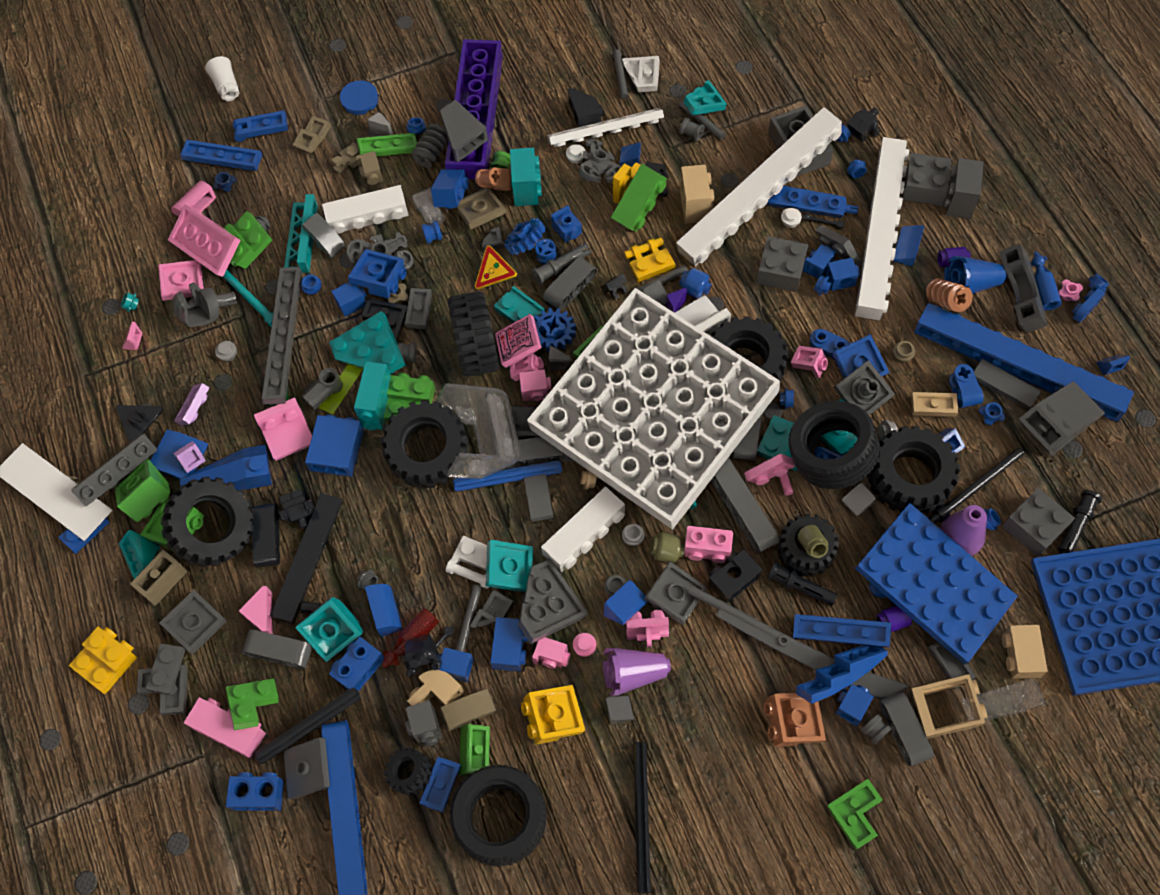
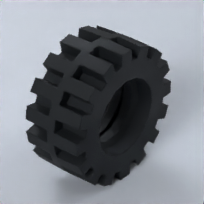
(417, 778)

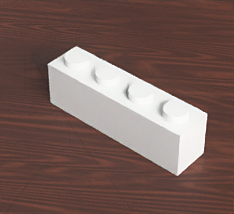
(365, 209)
(583, 529)

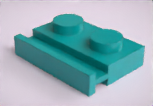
(517, 305)

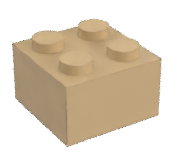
(695, 193)

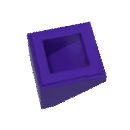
(676, 300)

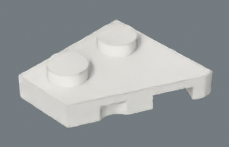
(643, 72)

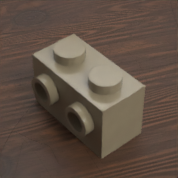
(158, 577)

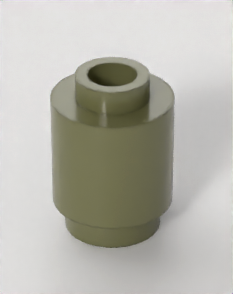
(813, 541)

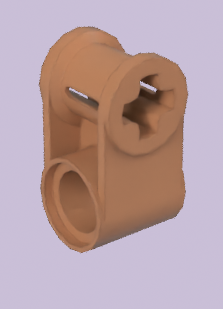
(494, 178)

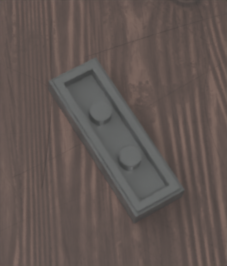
(1006, 384)

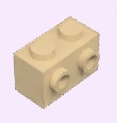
(1024, 651)

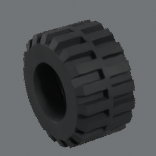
(800, 560)

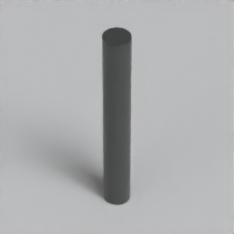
(620, 74)
(703, 120)
(665, 278)
(468, 618)

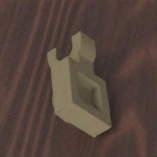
(346, 158)

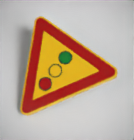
(493, 269)

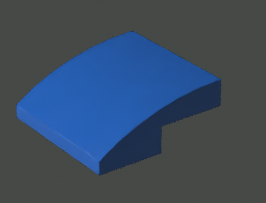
(164, 458)

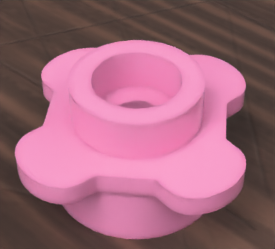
(1068, 295)

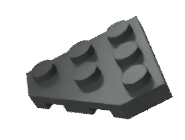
(548, 603)

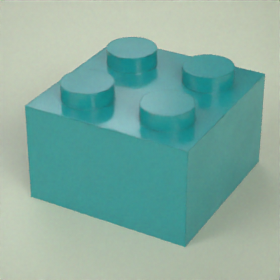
(525, 176)

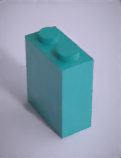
(372, 396)

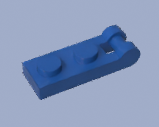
(259, 125)

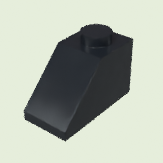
(584, 108)

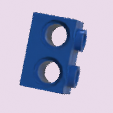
(254, 798)

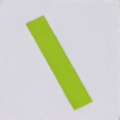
(348, 378)

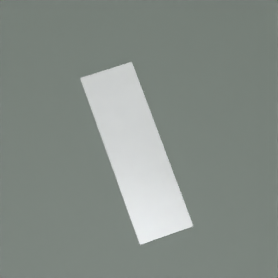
(52, 491)

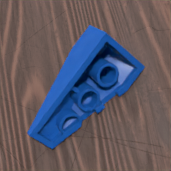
(244, 468)

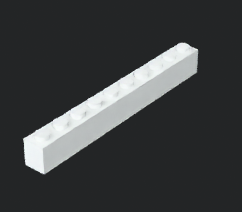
(759, 187)
(881, 229)

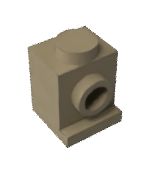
(369, 168)

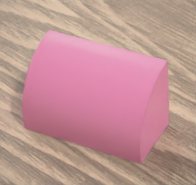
(198, 197)

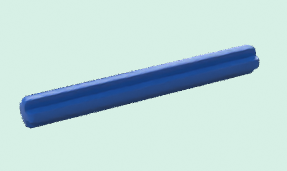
(508, 475)

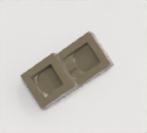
(313, 134)
(467, 709)

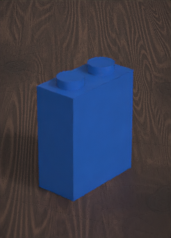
(334, 445)

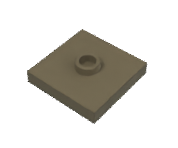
(480, 208)

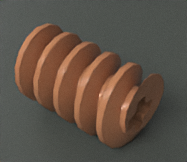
(949, 295)

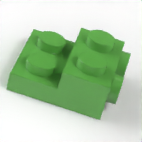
(253, 239)
(405, 390)
(153, 528)

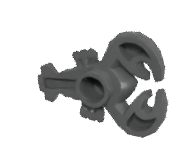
(597, 163)
(387, 247)

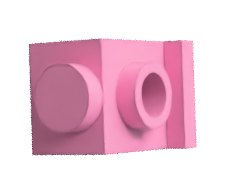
(551, 653)

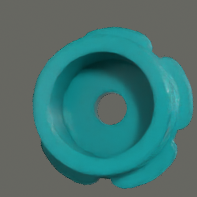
(129, 301)

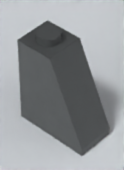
(462, 130)

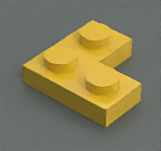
(622, 180)

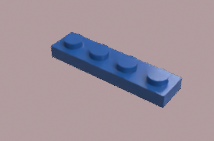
(221, 155)
(842, 630)

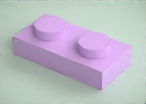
(195, 398)

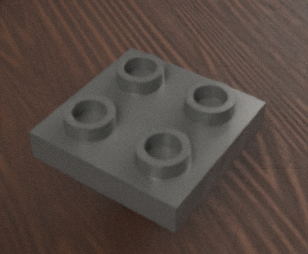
(865, 388)

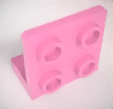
(284, 429)

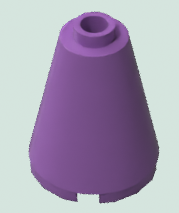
(967, 528)
(633, 669)

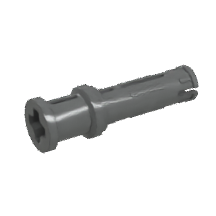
(553, 267)

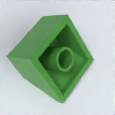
(142, 491)

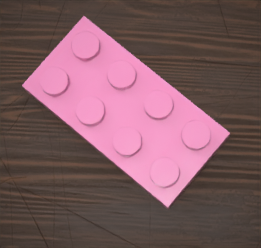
(204, 240)

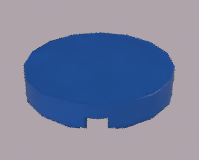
(359, 97)

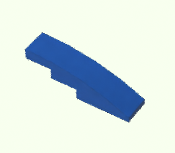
(847, 669)

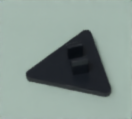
(137, 418)

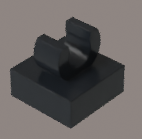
(614, 284)

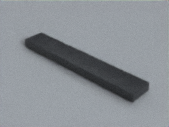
(306, 559)

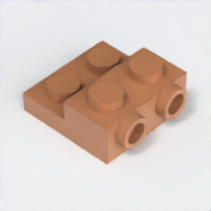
(793, 720)

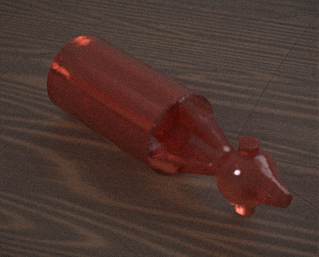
(420, 625)

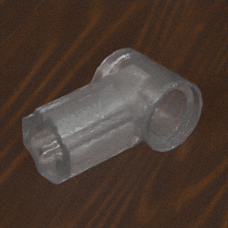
(424, 203)

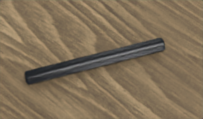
(641, 818)

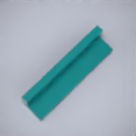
(306, 241)

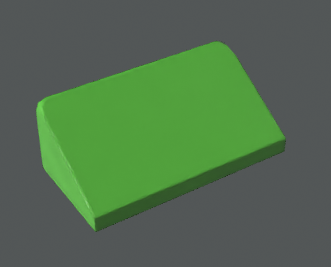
(474, 748)

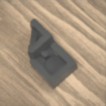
(496, 606)

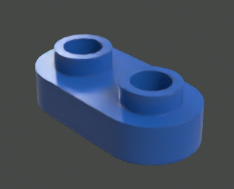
(1092, 299)
(829, 343)

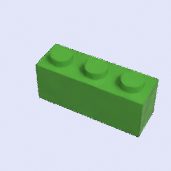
(639, 198)

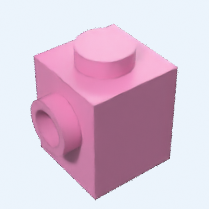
(534, 385)

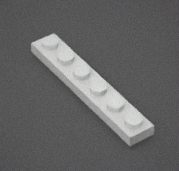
(613, 125)

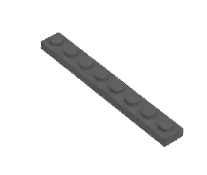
(282, 336)

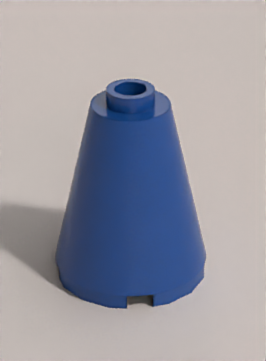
(975, 273)

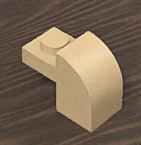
(436, 684)

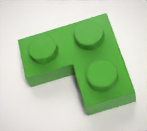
(245, 698)
(849, 812)

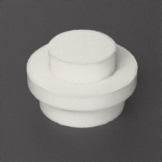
(575, 153)
(791, 217)

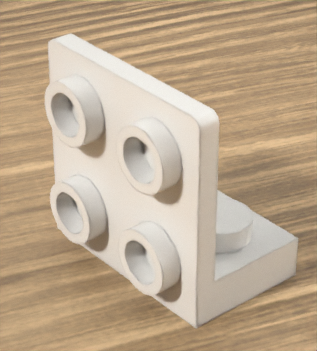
(704, 315)

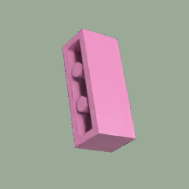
(217, 725)

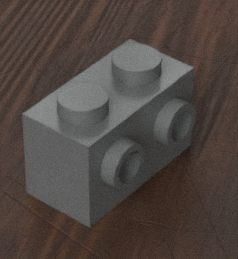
(423, 724)

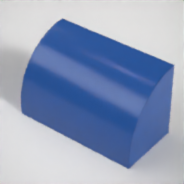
(384, 609)

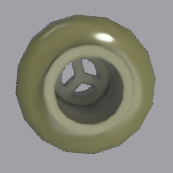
(666, 547)

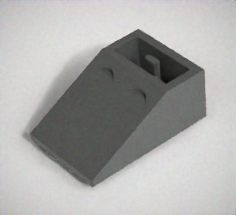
(1060, 417)

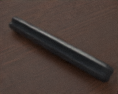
(307, 725)

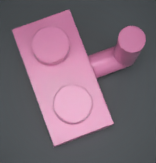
(775, 466)

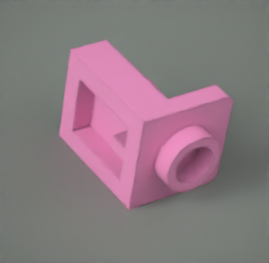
(810, 359)
(528, 363)

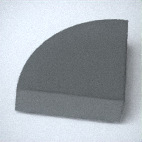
(493, 239)

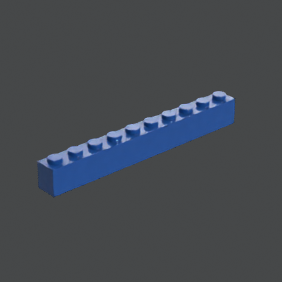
(1019, 359)

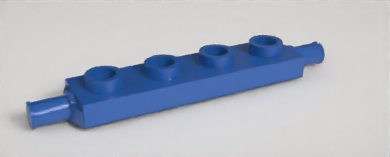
(812, 202)

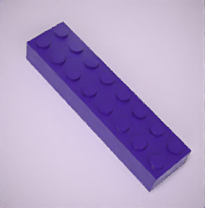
(478, 94)

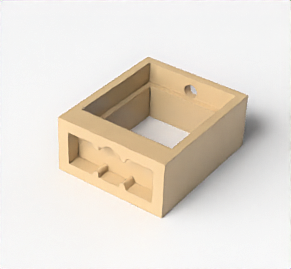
(971, 689)

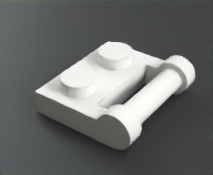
(472, 553)

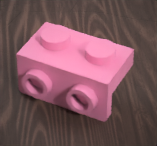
(708, 544)

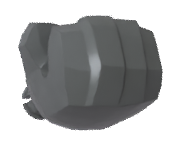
(202, 307)

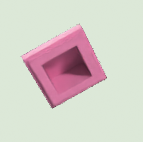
(132, 337)

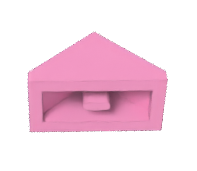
(259, 609)

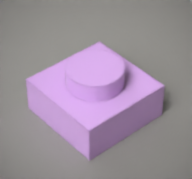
(189, 457)

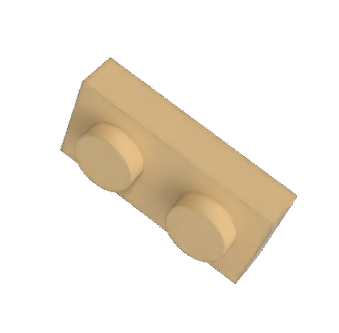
(934, 404)

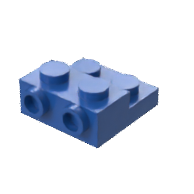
(378, 273)

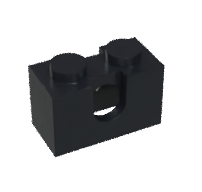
(729, 588)

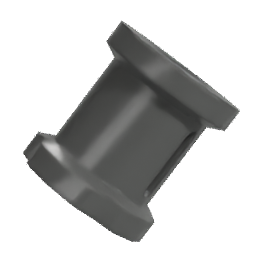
(691, 129)

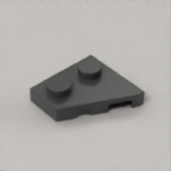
(838, 243)

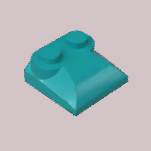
(330, 628)

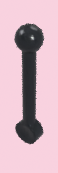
(839, 225)
(447, 632)

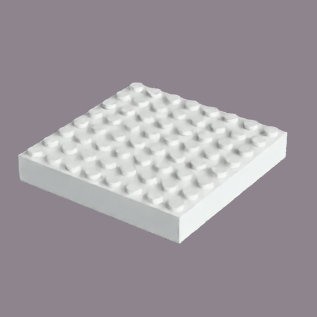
(654, 407)

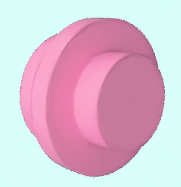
(584, 644)

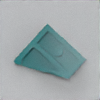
(704, 100)

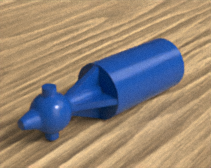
(1046, 284)

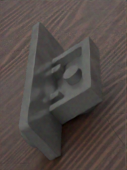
(114, 470)

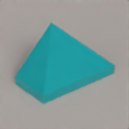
(137, 551)

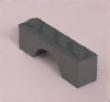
(1028, 301)

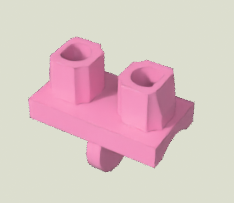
(649, 628)

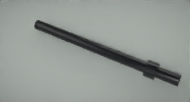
(942, 512)

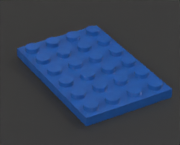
(936, 583)

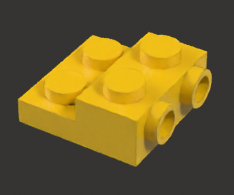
(103, 659)
(552, 714)

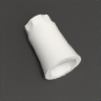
(223, 78)

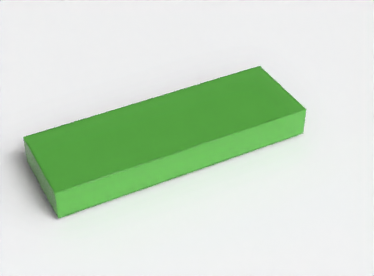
(387, 144)

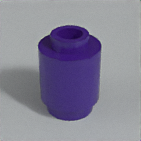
(947, 253)
(896, 617)

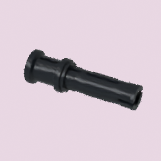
(1083, 513)
(790, 579)

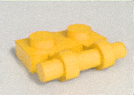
(652, 264)

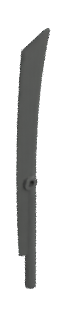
(877, 685)

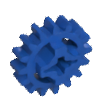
(524, 236)
(553, 330)

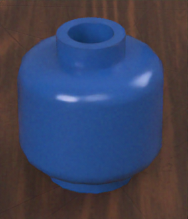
(695, 282)

